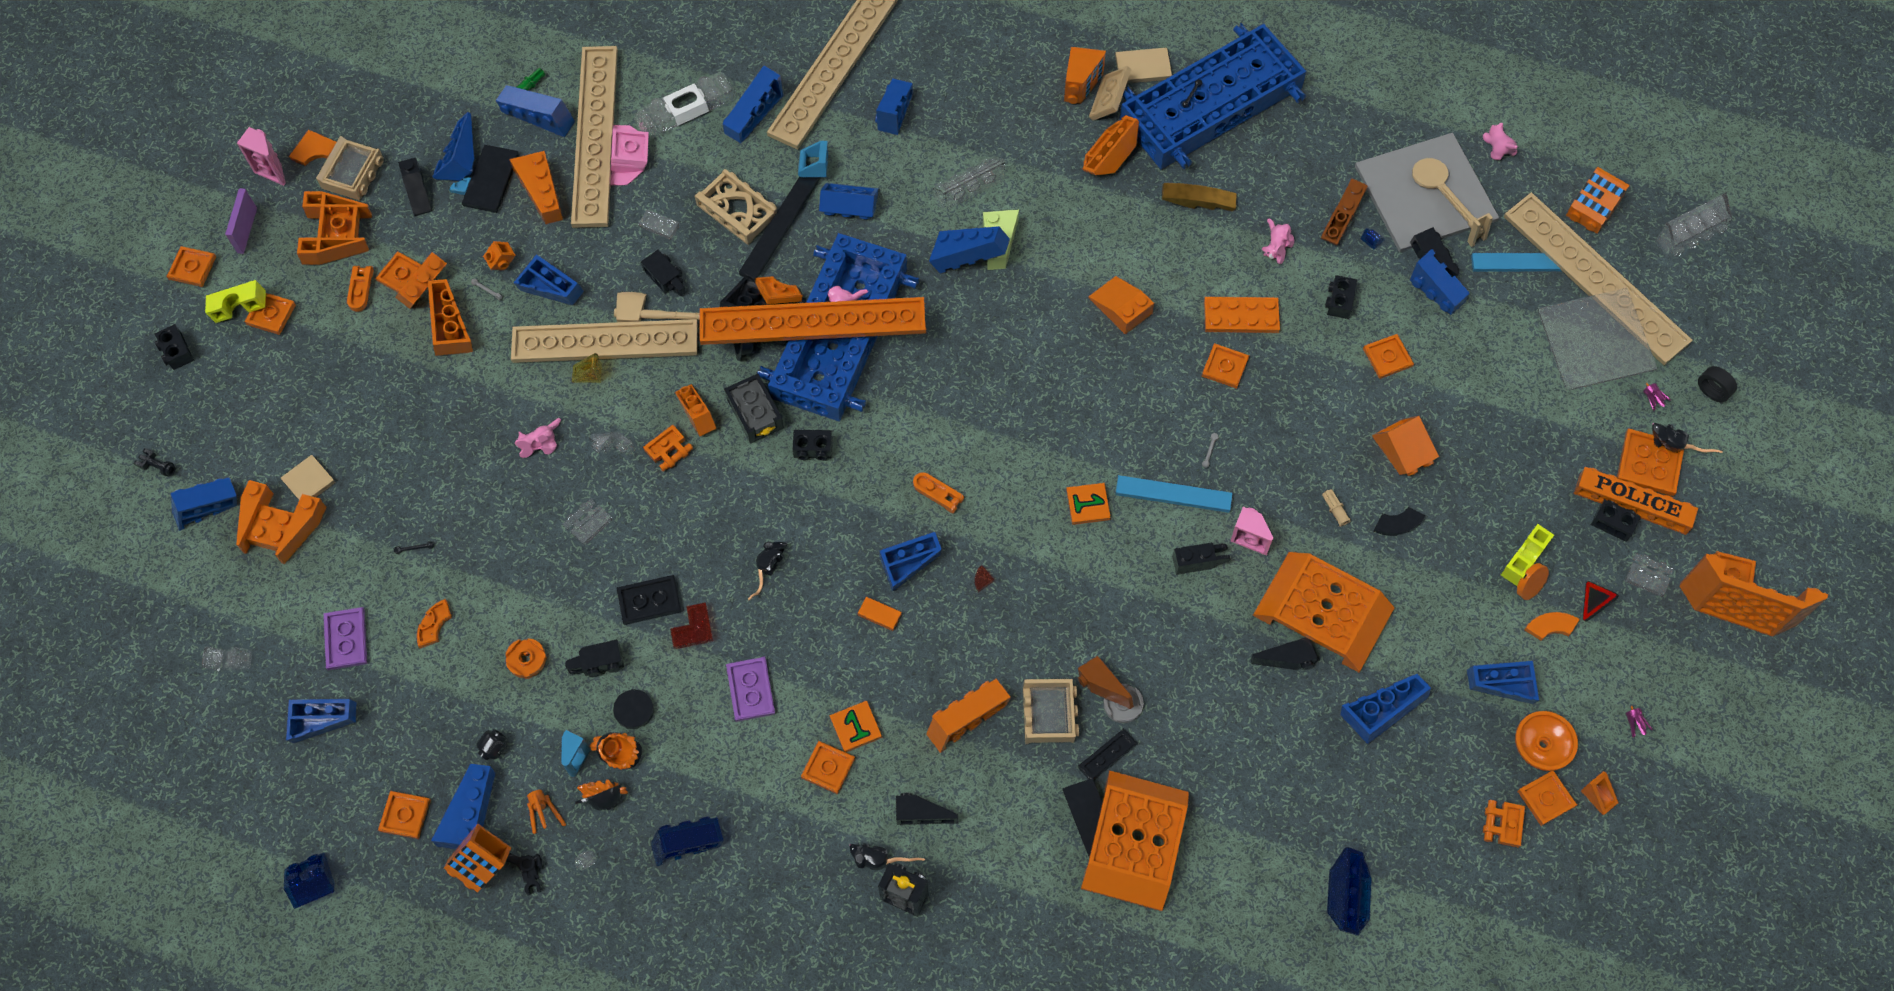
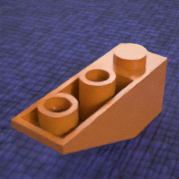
(696, 410)

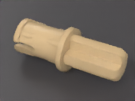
(1336, 507)

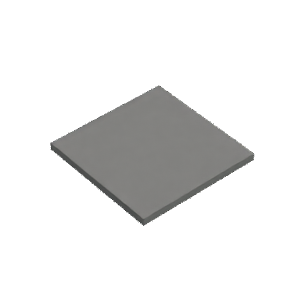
(1413, 208)

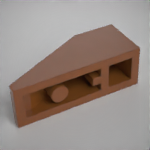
(1102, 682)

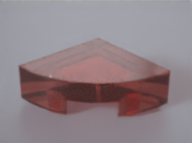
(982, 579)

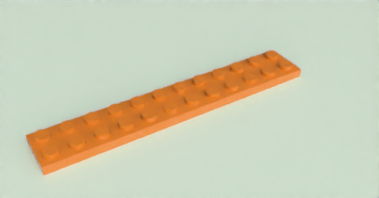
(812, 320)

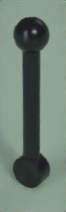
(1198, 83)
(398, 550)

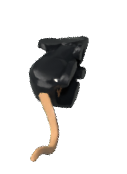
(1674, 439)
(767, 561)
(875, 857)

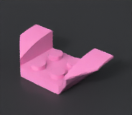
(627, 154)

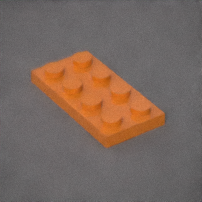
(1241, 314)

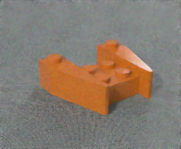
(336, 230)
(275, 527)

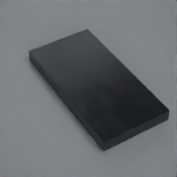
(490, 179)

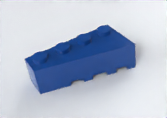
(754, 104)
(536, 109)
(466, 807)

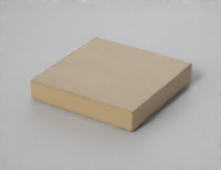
(308, 478)

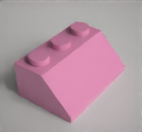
(261, 155)

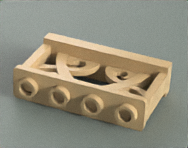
(742, 191)

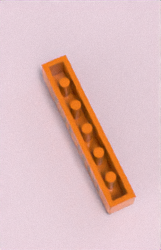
(1643, 501)

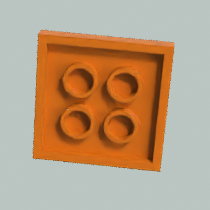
(1649, 465)

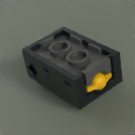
(754, 408)
(903, 889)

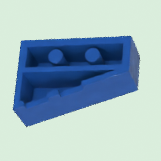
(548, 282)
(1438, 284)
(202, 500)
(909, 558)
(317, 717)

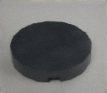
(633, 709)

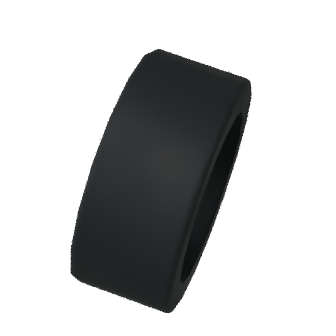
(1721, 377)

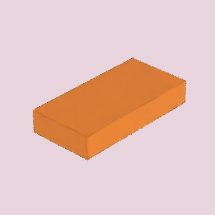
(879, 613)

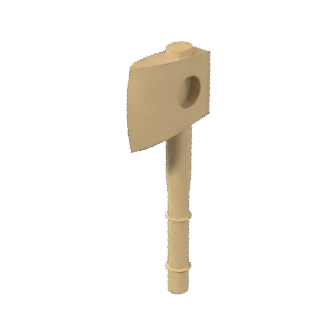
(631, 309)

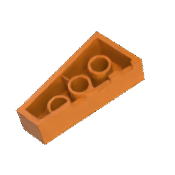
(537, 180)

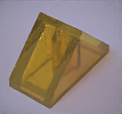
(587, 370)

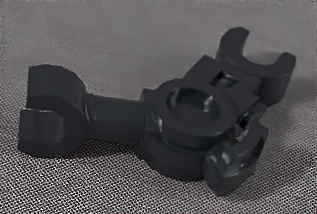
(528, 865)

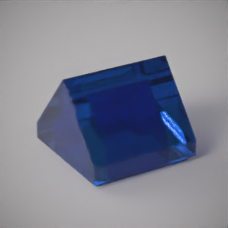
(1371, 238)

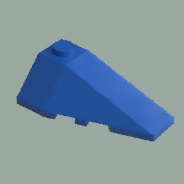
(459, 153)

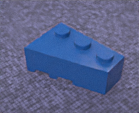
(894, 106)
(1505, 680)

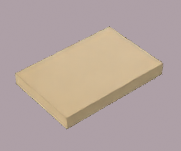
(1145, 64)
(1110, 93)

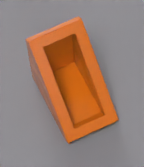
(1601, 793)

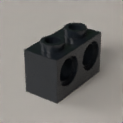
(1342, 297)
(176, 346)
(812, 439)
(1614, 524)

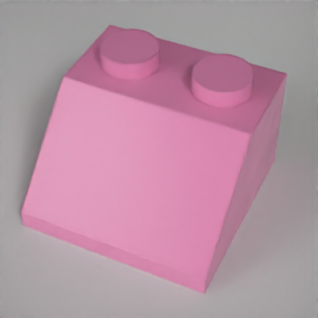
(1252, 531)

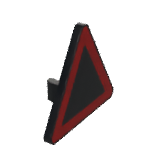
(1596, 599)

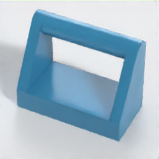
(819, 168)
(573, 752)

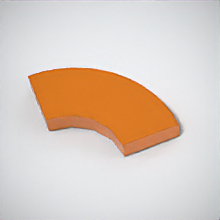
(432, 622)
(1552, 623)

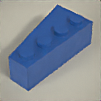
(967, 246)
(1380, 710)

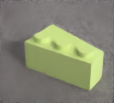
(1008, 222)

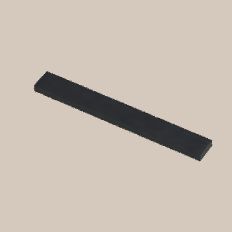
(778, 227)

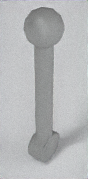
(475, 282)
(1214, 437)

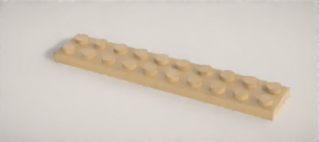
(604, 339)

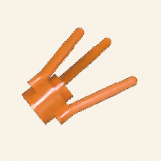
(537, 803)

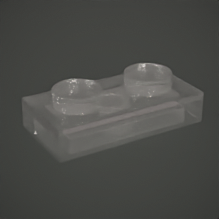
(659, 224)

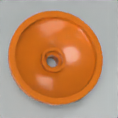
(1553, 731)

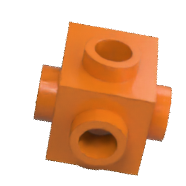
(499, 255)

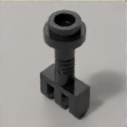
(166, 468)

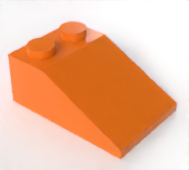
(1122, 303)

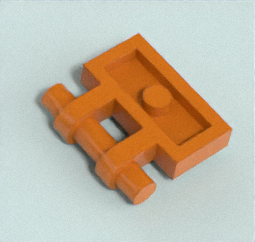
(664, 444)
(1510, 824)

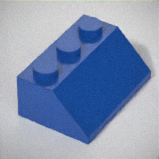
(848, 200)

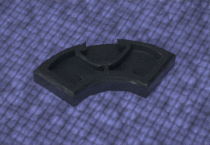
(1399, 524)

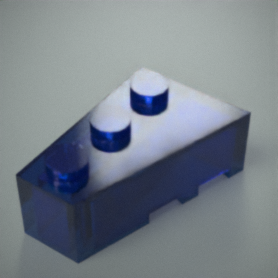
(686, 839)

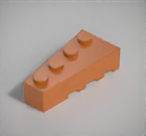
(447, 327)
(967, 713)

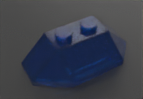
(1349, 892)

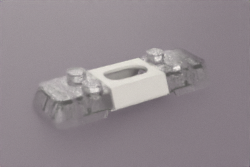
(662, 117)

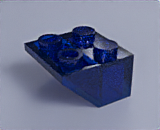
(308, 880)

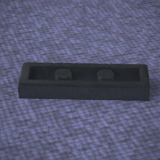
(1107, 755)

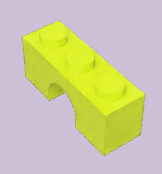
(222, 303)
(1527, 554)

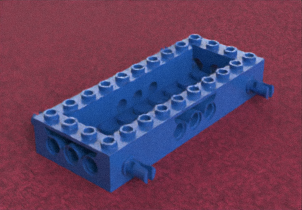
(1224, 104)
(845, 266)

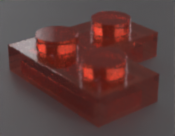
(697, 631)

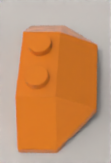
(1112, 147)

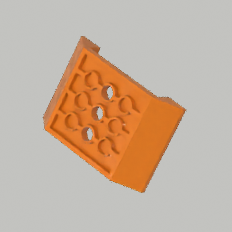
(1745, 602)
(1351, 623)
(1134, 868)

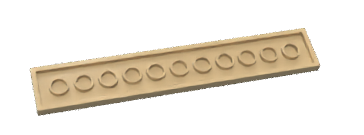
(829, 71)
(594, 137)
(1593, 272)

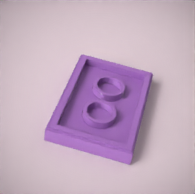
(241, 221)
(345, 638)
(750, 689)

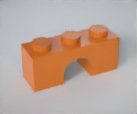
(419, 281)

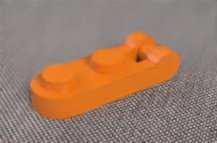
(359, 287)
(937, 491)

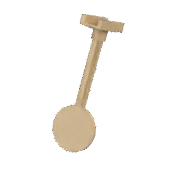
(1433, 174)

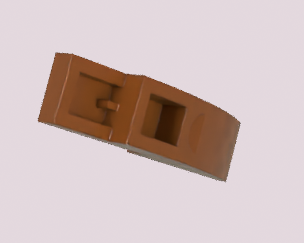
(1344, 212)

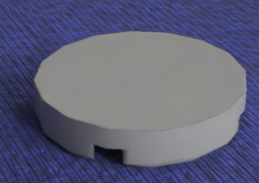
(1123, 714)

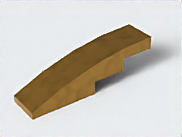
(1197, 195)

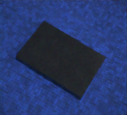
(648, 599)

